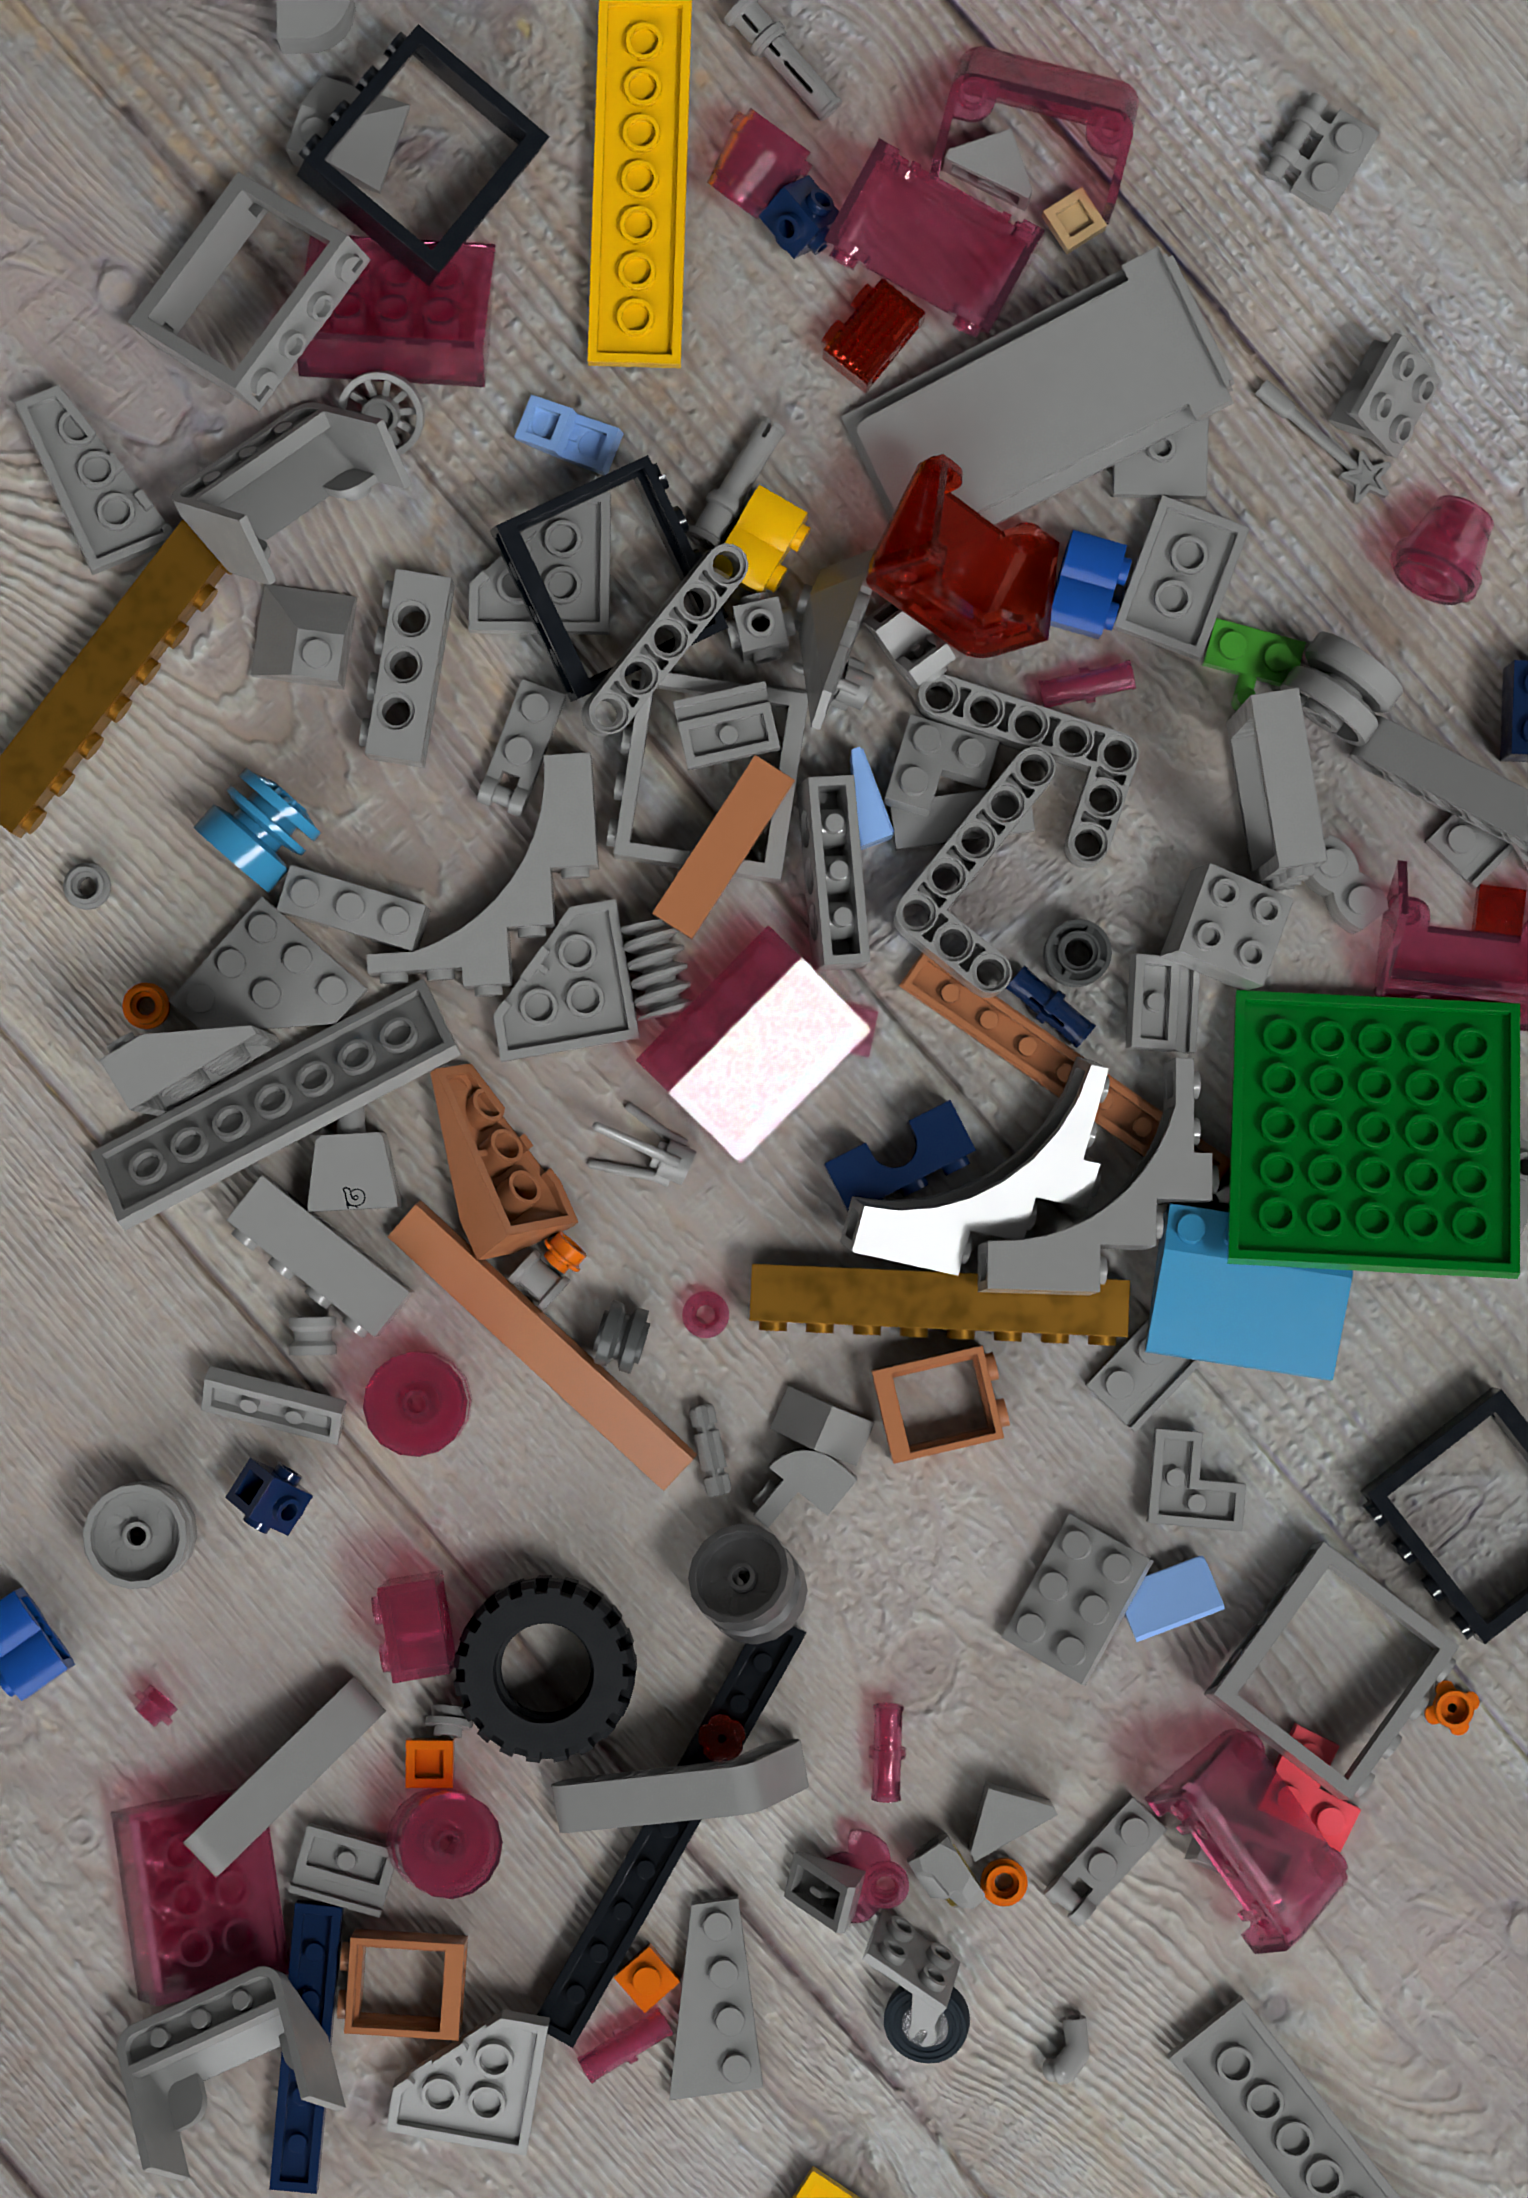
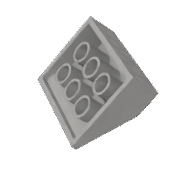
(173, 1067)

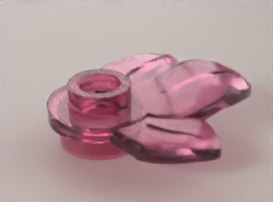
(873, 1856)

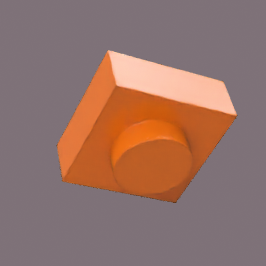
(429, 1762)
(647, 1978)

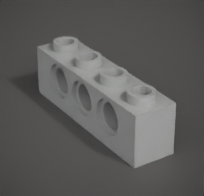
(408, 742)
(833, 873)

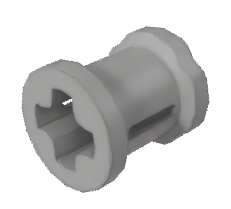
(539, 1280)

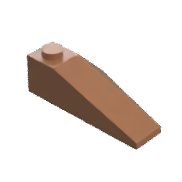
(496, 1180)

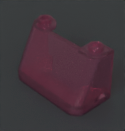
(933, 240)
(1254, 1838)

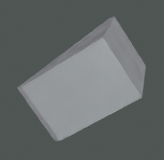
(993, 167)
(822, 1426)
(1004, 1817)
(825, 1889)

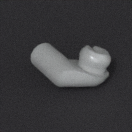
(1073, 2056)

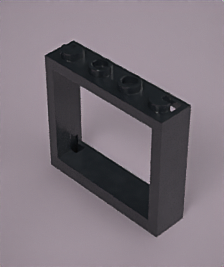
(369, 215)
(671, 527)
(1411, 1547)

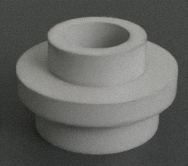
(73, 882)
(448, 1721)

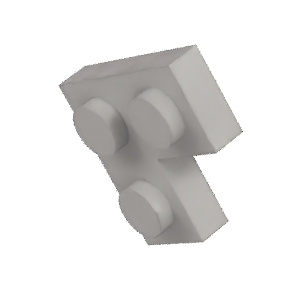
(932, 752)
(1179, 1494)

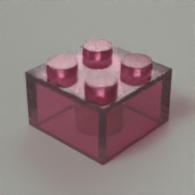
(415, 1627)

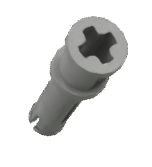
(769, 40)
(725, 504)

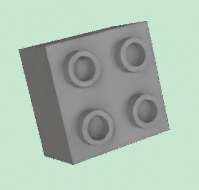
(1227, 927)

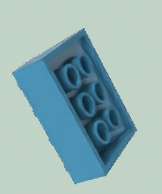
(1241, 1313)

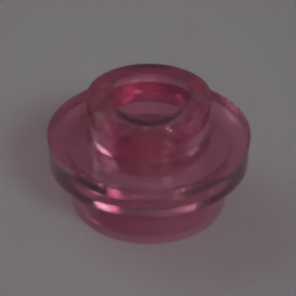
(690, 1314)
(154, 1706)

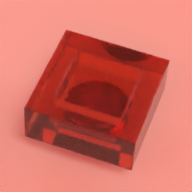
(1499, 910)

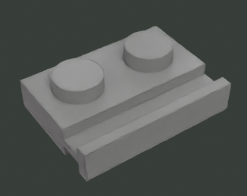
(726, 725)
(1468, 849)
(1161, 1005)
(1138, 1381)
(342, 1870)

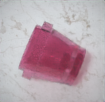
(757, 162)
(1445, 552)

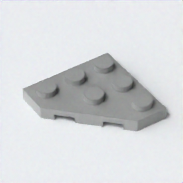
(574, 565)
(267, 978)
(572, 989)
(476, 2087)

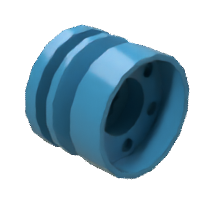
(257, 829)

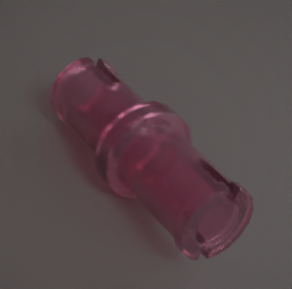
(1087, 684)
(887, 1752)
(625, 2045)

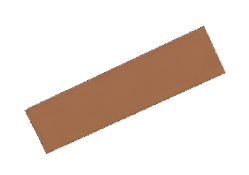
(723, 847)

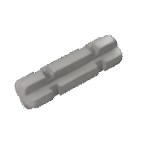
(710, 1450)

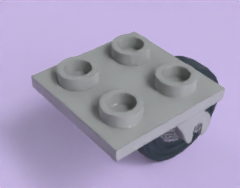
(925, 2013)

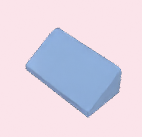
(1173, 1598)

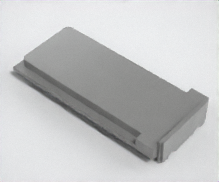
(1053, 394)

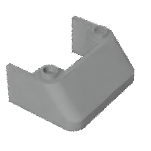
(283, 475)
(210, 2033)

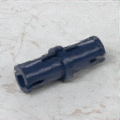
(1050, 1006)

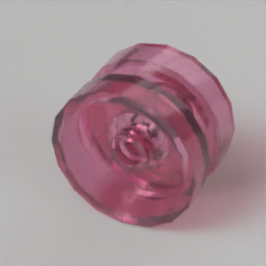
(389, 1403)
(472, 1839)

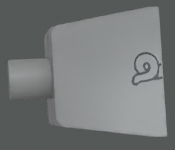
(353, 1169)

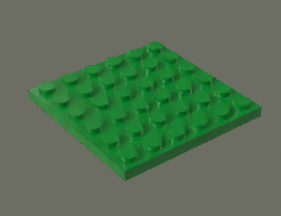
(1375, 1134)

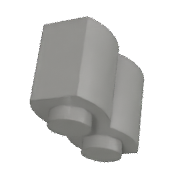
(1349, 895)

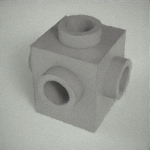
(757, 645)

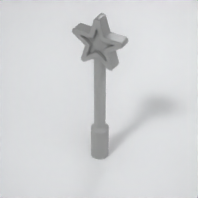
(1360, 474)

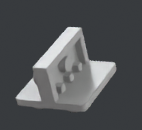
(1387, 394)

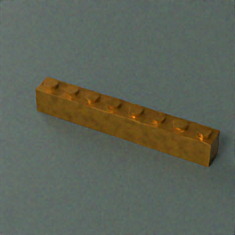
(104, 677)
(929, 1301)

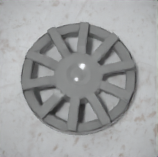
(386, 407)

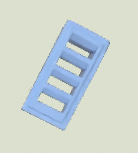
(871, 811)

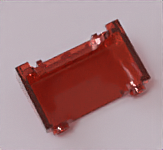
(960, 572)

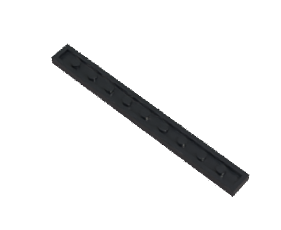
(656, 1851)

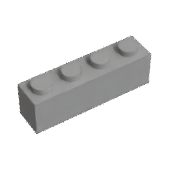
(319, 1256)

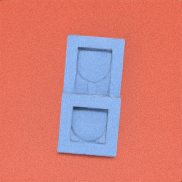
(568, 435)

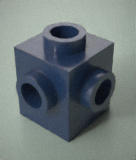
(800, 217)
(277, 1502)

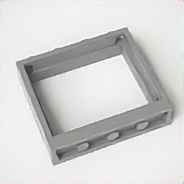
(203, 262)
(628, 783)
(1276, 789)
(1268, 1628)

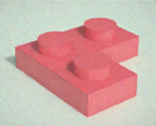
(1329, 1814)

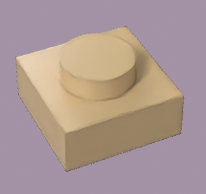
(1074, 220)

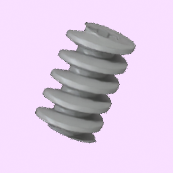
(658, 969)

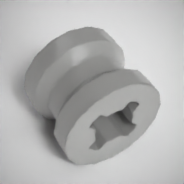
(312, 1335)

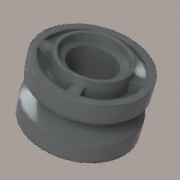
(1097, 944)
(621, 1336)

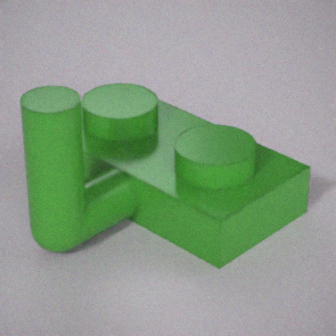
(1251, 656)

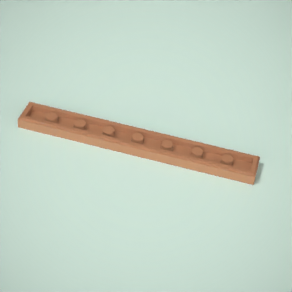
(1036, 1054)
(542, 1345)

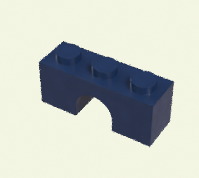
(939, 1143)

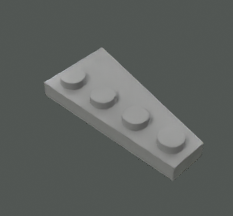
(98, 497)
(716, 2015)

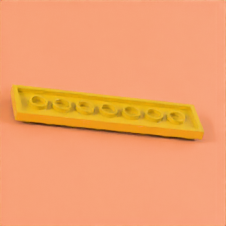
(639, 183)

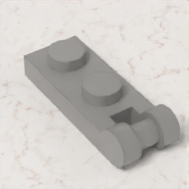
(522, 746)
(1105, 1859)

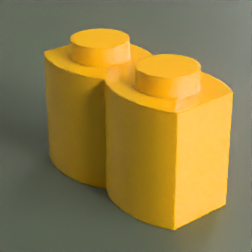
(766, 535)

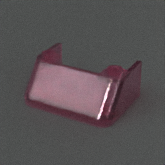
(1000, 77)
(1446, 962)

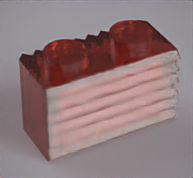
(872, 334)

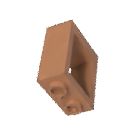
(994, 1410)
(394, 2025)

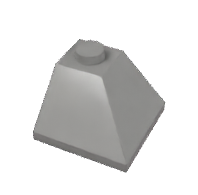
(370, 144)
(304, 636)

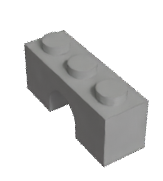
(353, 909)

